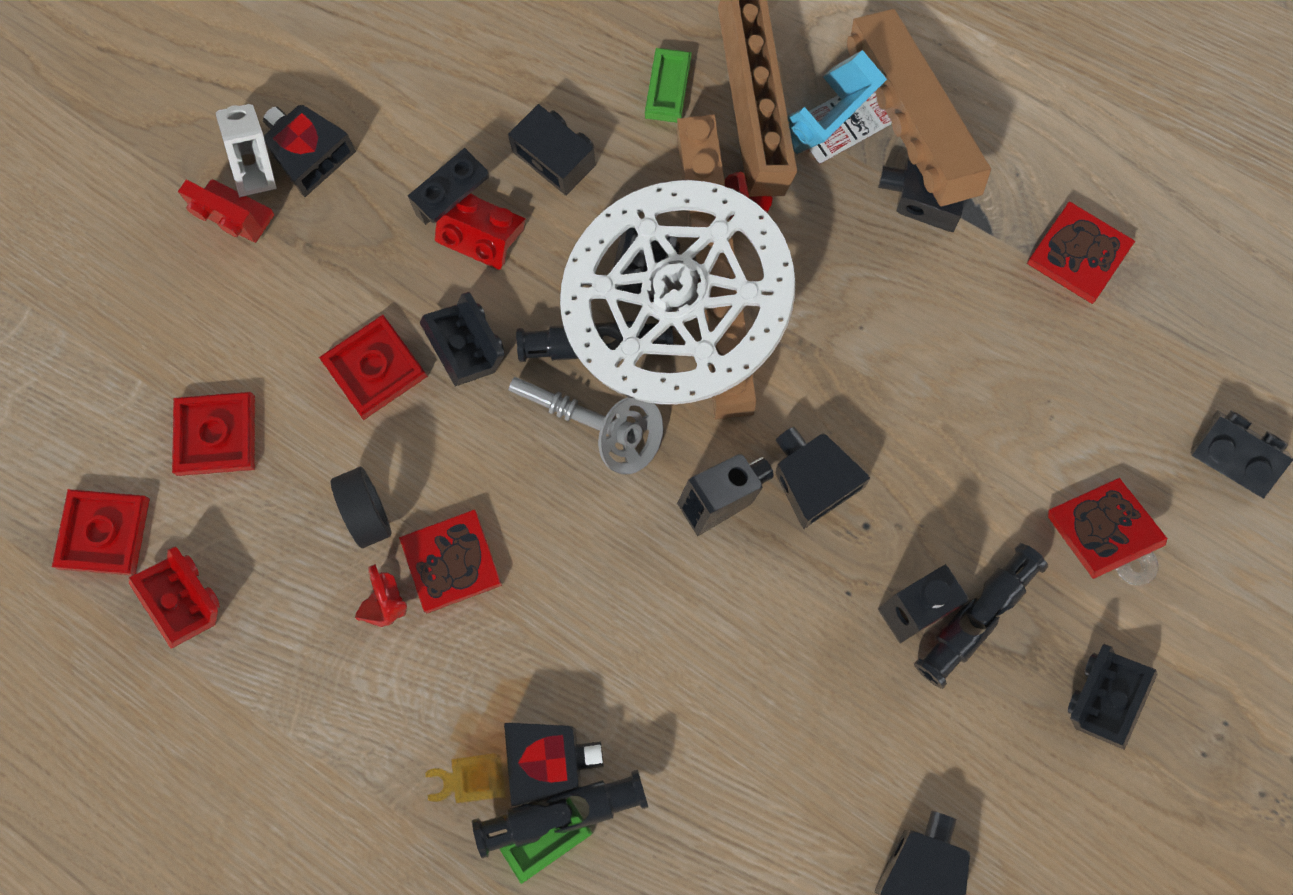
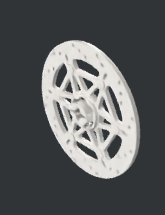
(675, 292)

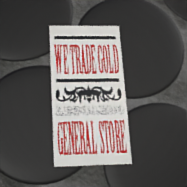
(860, 125)

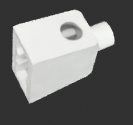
(244, 136)

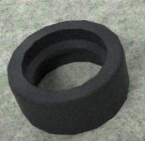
(360, 507)

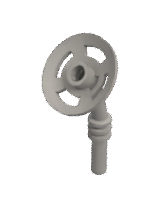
(619, 430)

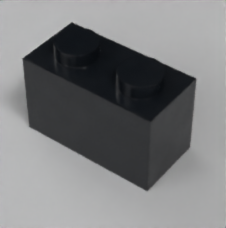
(552, 148)

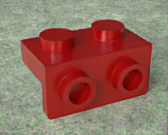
(225, 207)
(479, 230)
(176, 598)

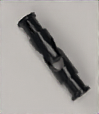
(555, 344)
(999, 594)
(530, 822)

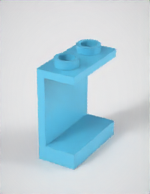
(854, 83)

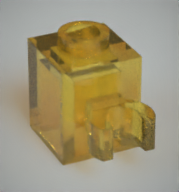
(472, 779)

